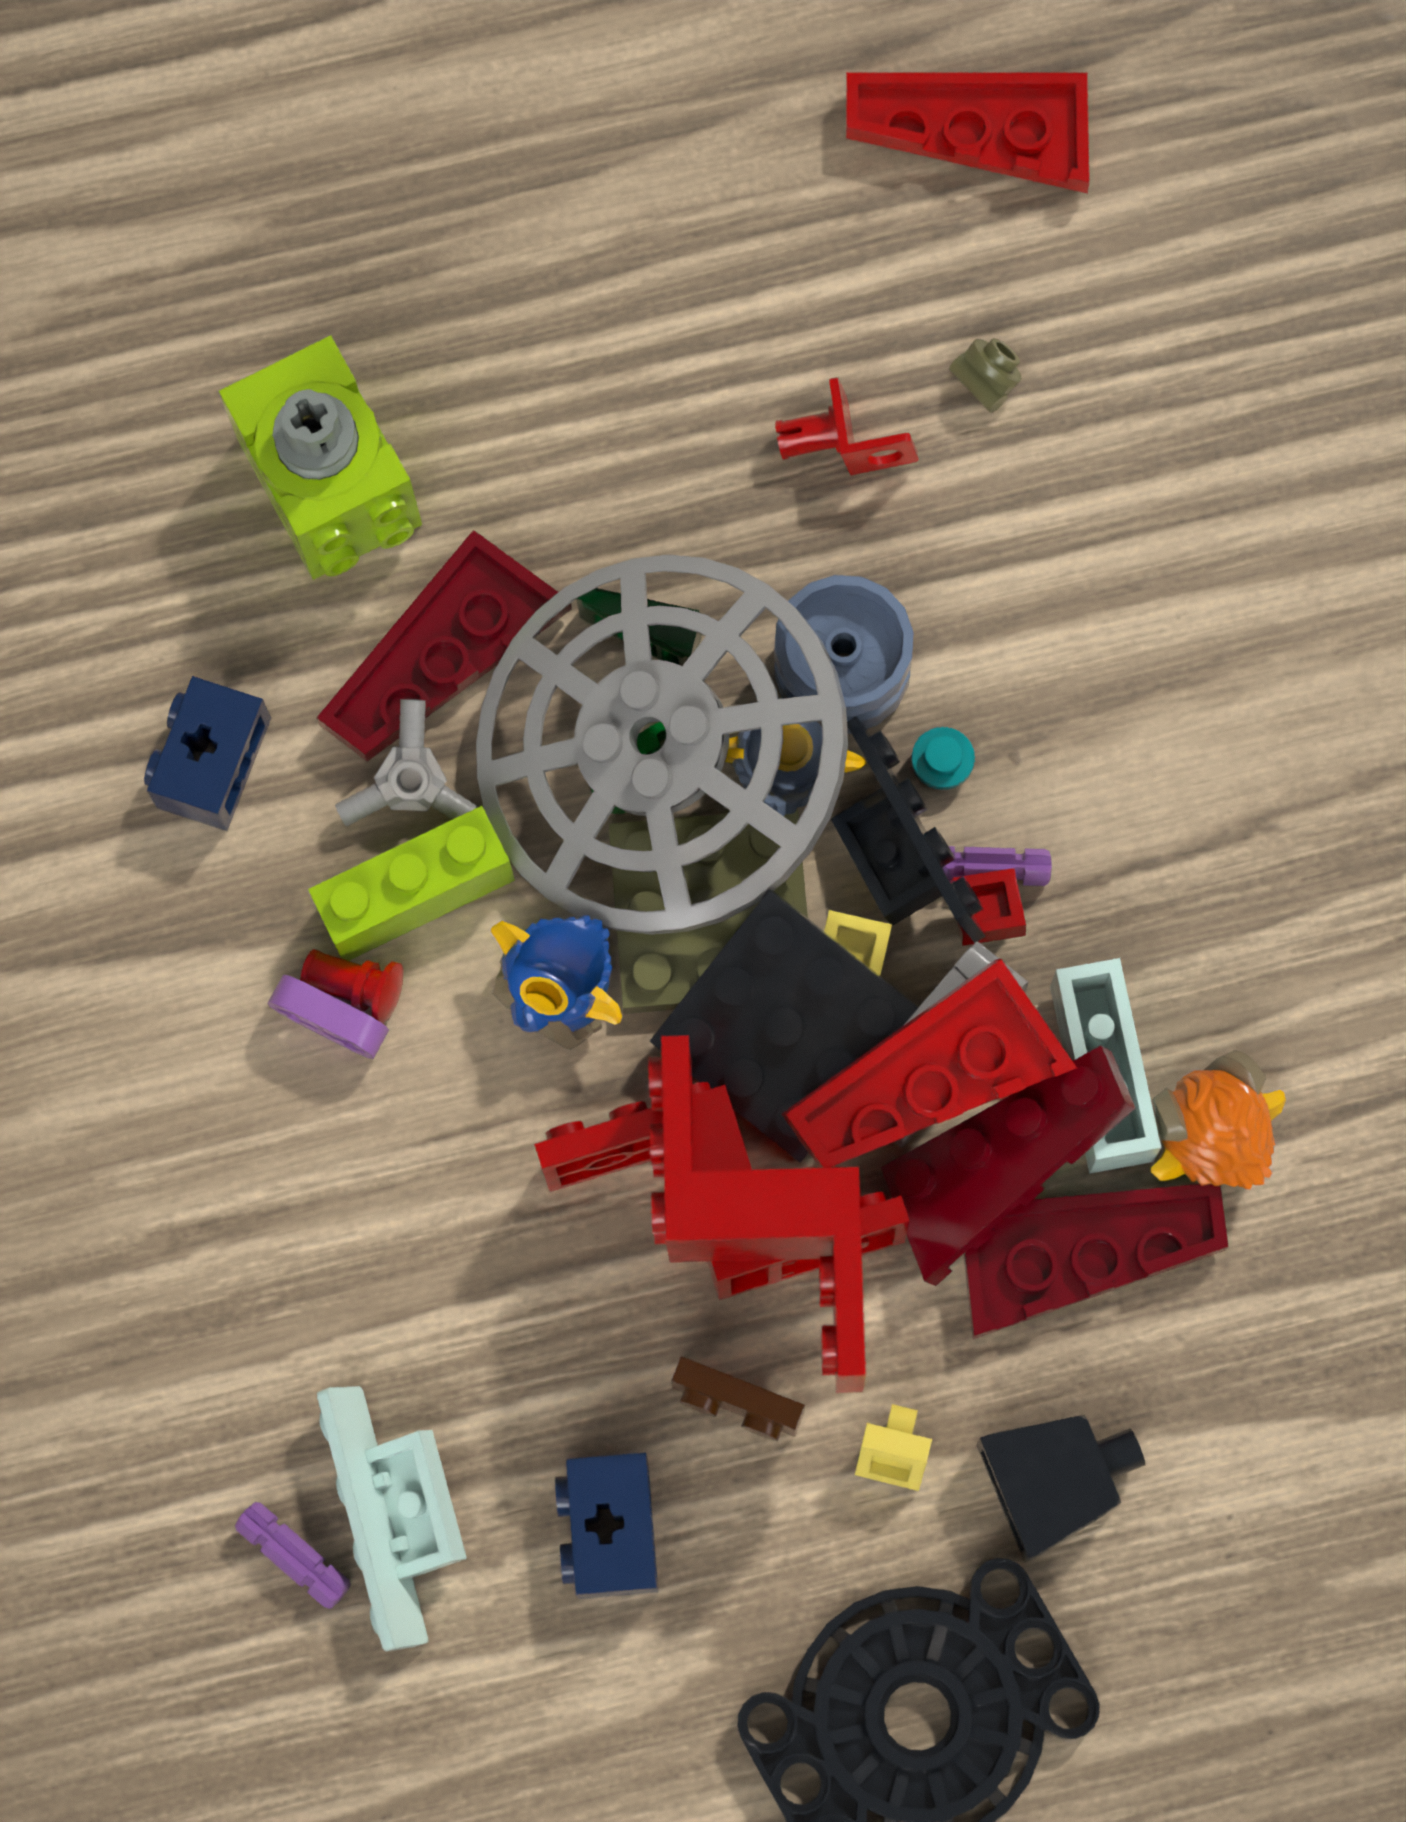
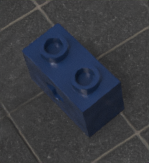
(214, 784)
(624, 1488)

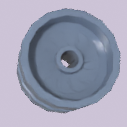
(855, 620)

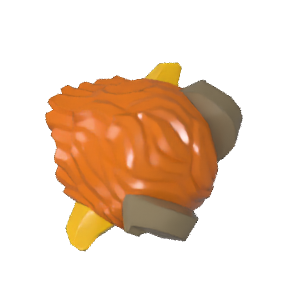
(1218, 1124)

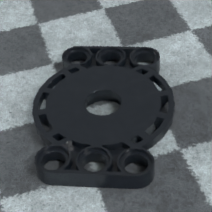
(971, 1668)

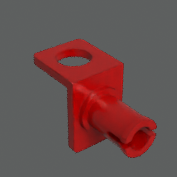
(835, 430)

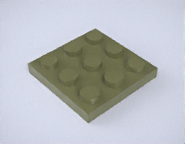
(664, 967)

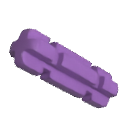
(1031, 866)
(292, 1555)

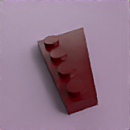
(1085, 1247)

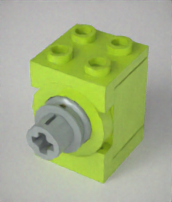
(322, 458)

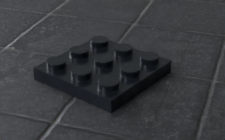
(782, 1016)

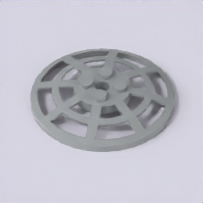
(685, 764)

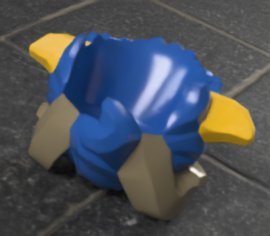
(556, 978)

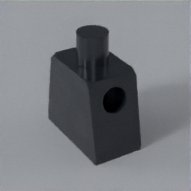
(1056, 1478)

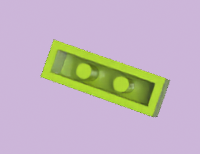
(412, 884)

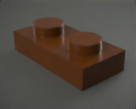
(710, 1389)

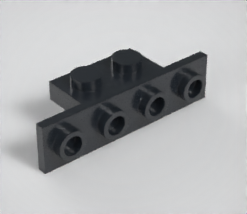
(893, 849)

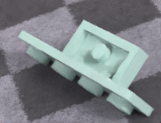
(395, 1512)

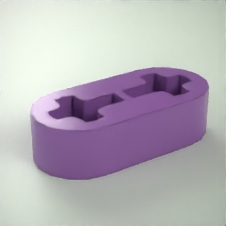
(328, 1016)

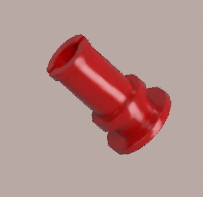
(361, 984)

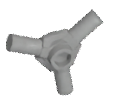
(408, 776)

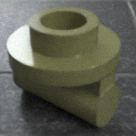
(988, 371)

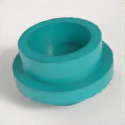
(943, 758)

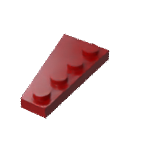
(982, 120)
(945, 1061)

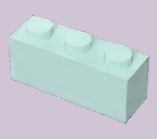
(1094, 1012)

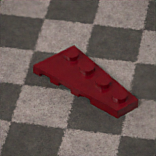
(438, 644)
(1001, 1157)

